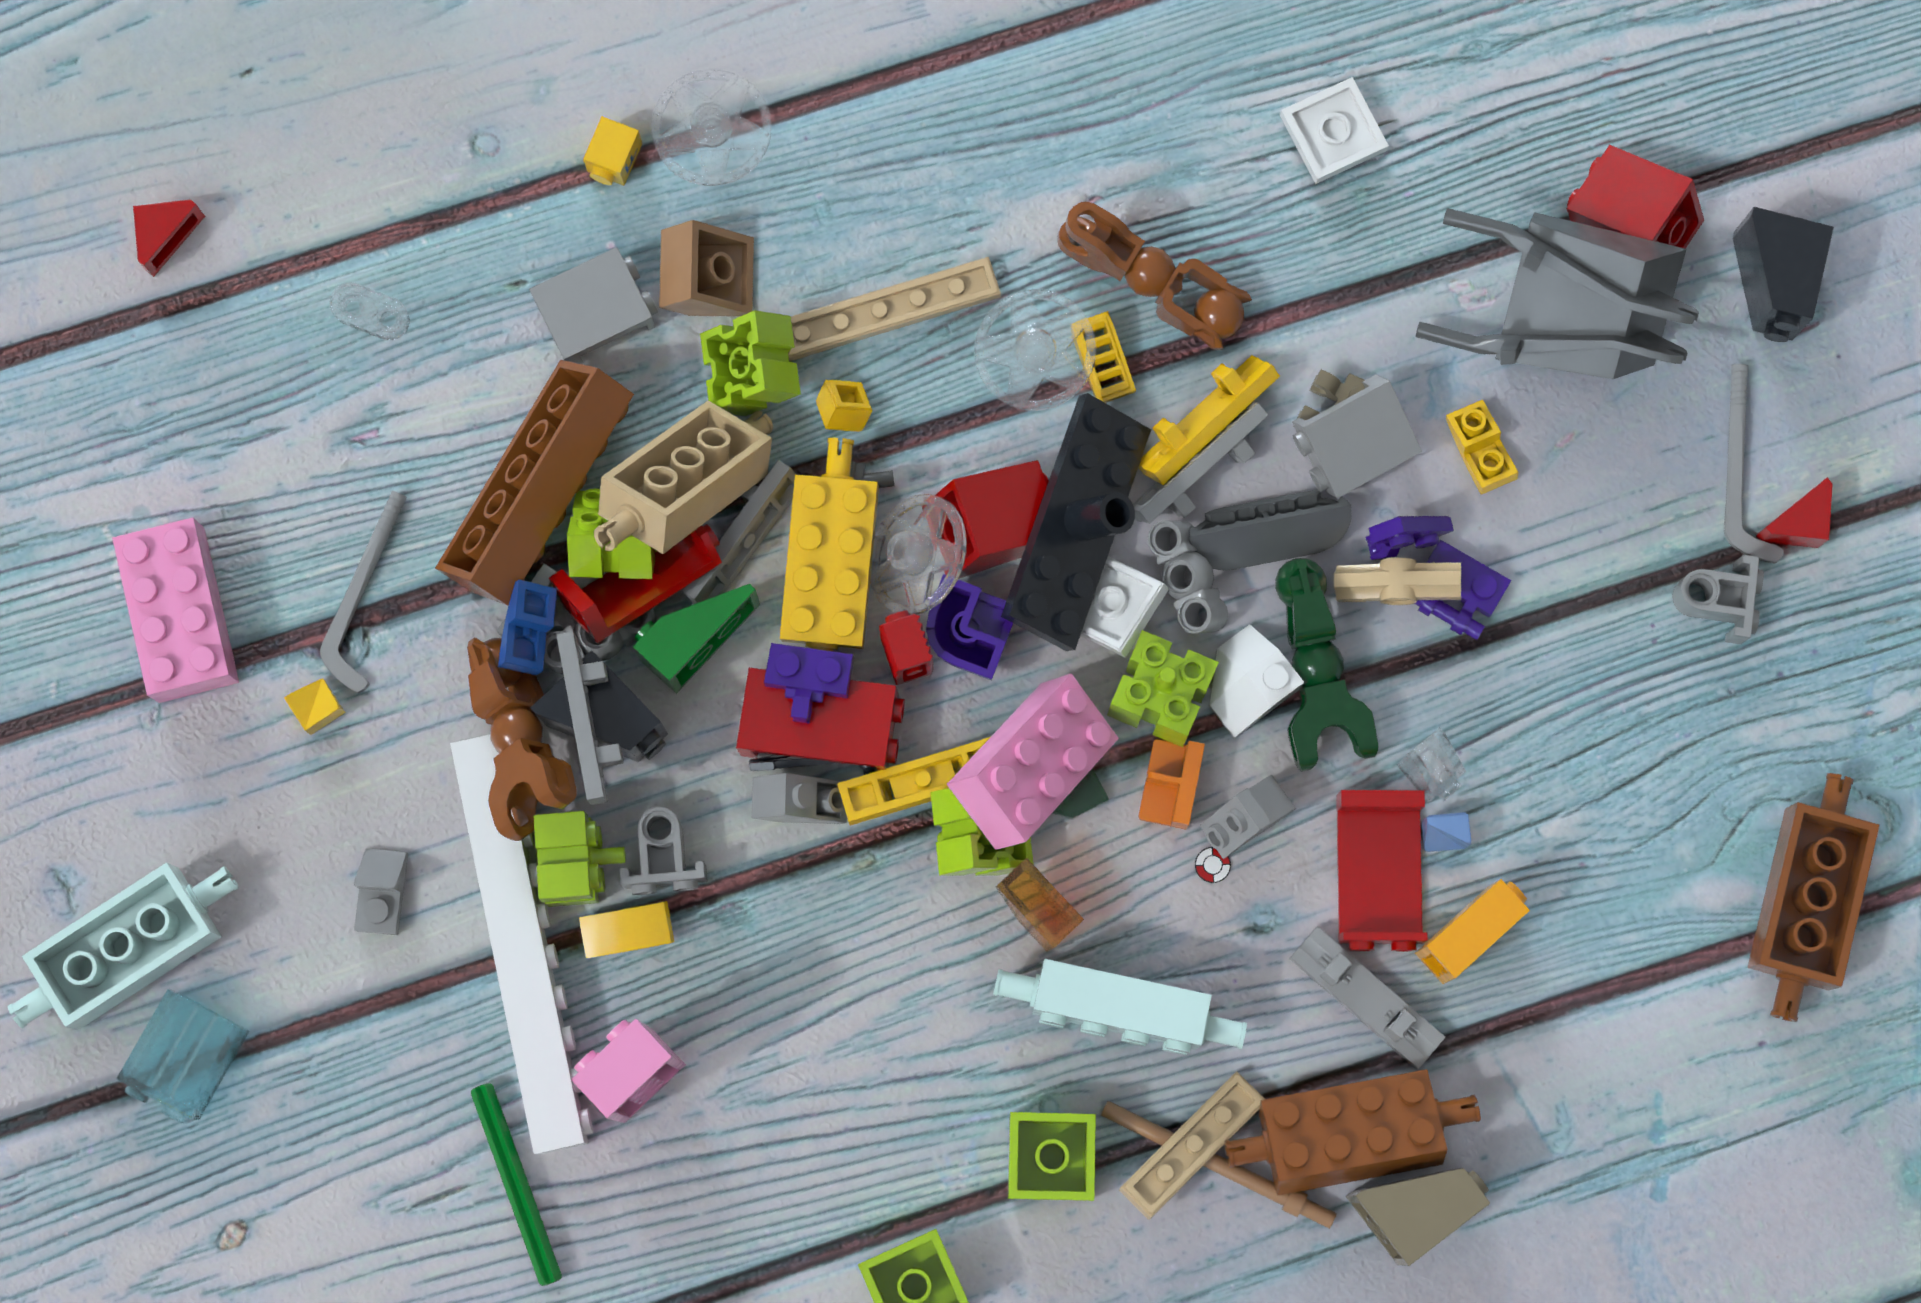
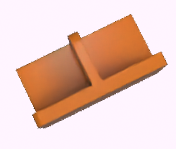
(1171, 783)

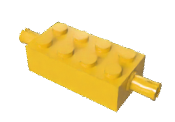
(829, 556)

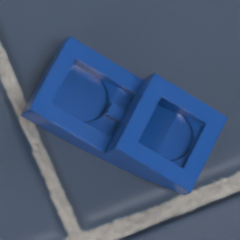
(525, 627)

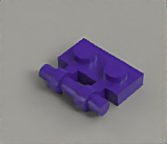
(1480, 591)

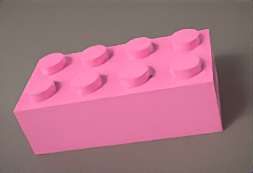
(175, 610)
(1033, 762)
(626, 1070)

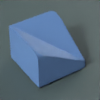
(1446, 832)

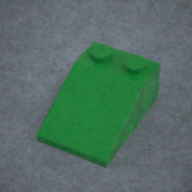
(689, 637)

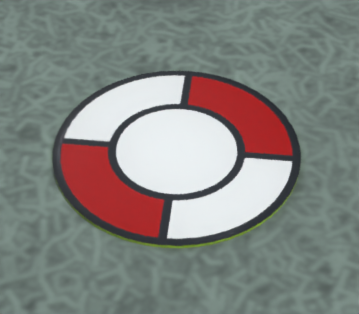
(1211, 866)

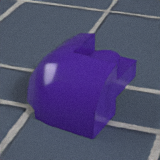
(969, 629)

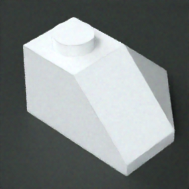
(1250, 680)

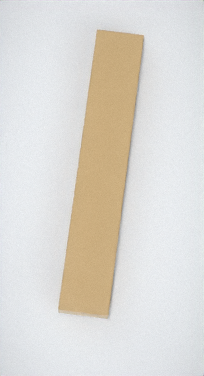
(893, 307)

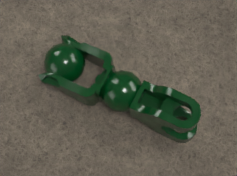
(1320, 665)

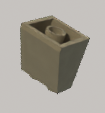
(1419, 1211)

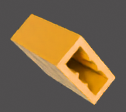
(1473, 930)

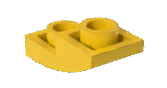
(1481, 447)
(626, 929)

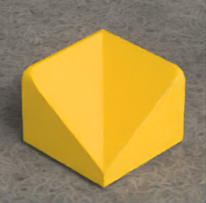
(843, 405)
(314, 706)

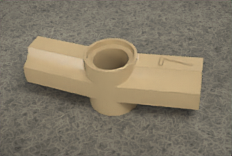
(1398, 581)

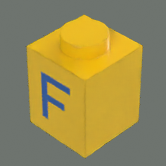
(612, 152)

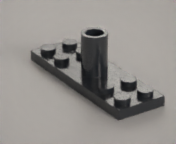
(1077, 522)

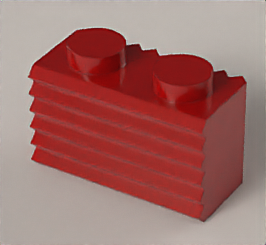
(906, 647)

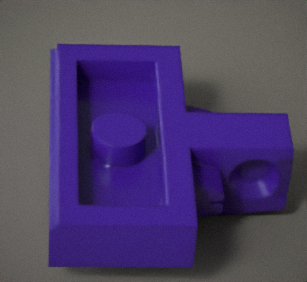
(1403, 531)
(808, 676)

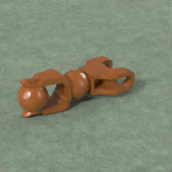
(1150, 272)
(524, 765)

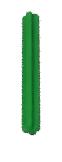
(516, 1184)

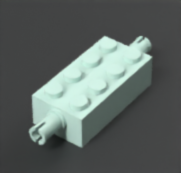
(122, 946)
(1120, 1005)

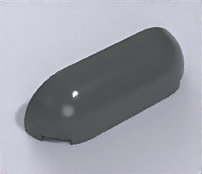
(1271, 530)

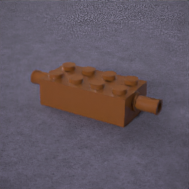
(1813, 897)
(1352, 1132)

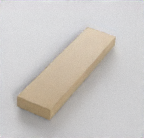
(1192, 1145)

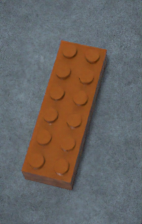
(535, 480)

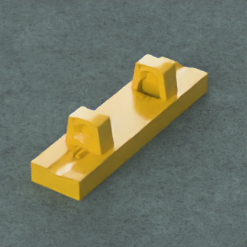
(1183, 441)
(911, 784)

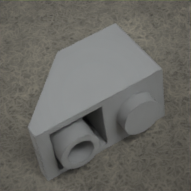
(797, 799)

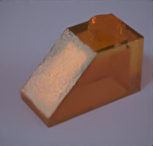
(1038, 905)

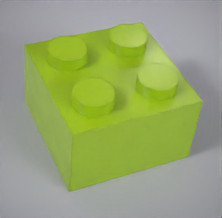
(1051, 1156)
(913, 1273)

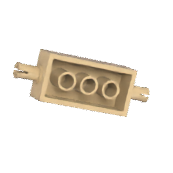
(683, 477)

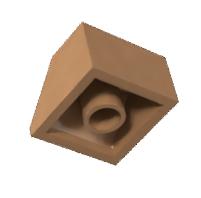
(706, 270)

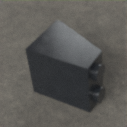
(1781, 270)
(616, 715)

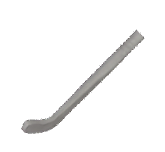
(1733, 526)
(332, 642)

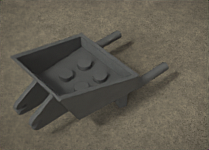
(1579, 299)

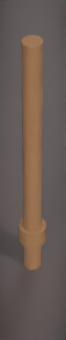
(1292, 1203)

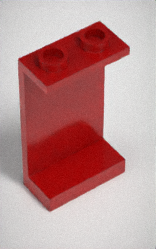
(616, 601)
(839, 730)
(1379, 869)

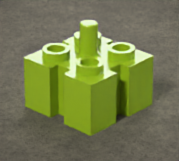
(750, 362)
(587, 559)
(1162, 688)
(964, 847)
(570, 857)

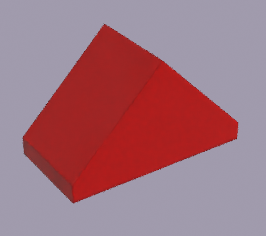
(162, 230)
(1805, 521)

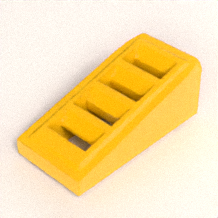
(1110, 338)

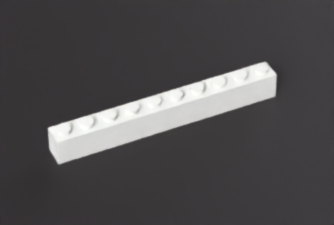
(522, 961)

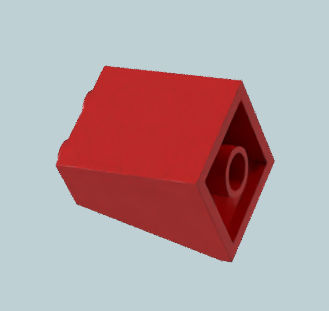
(1637, 199)
(996, 513)

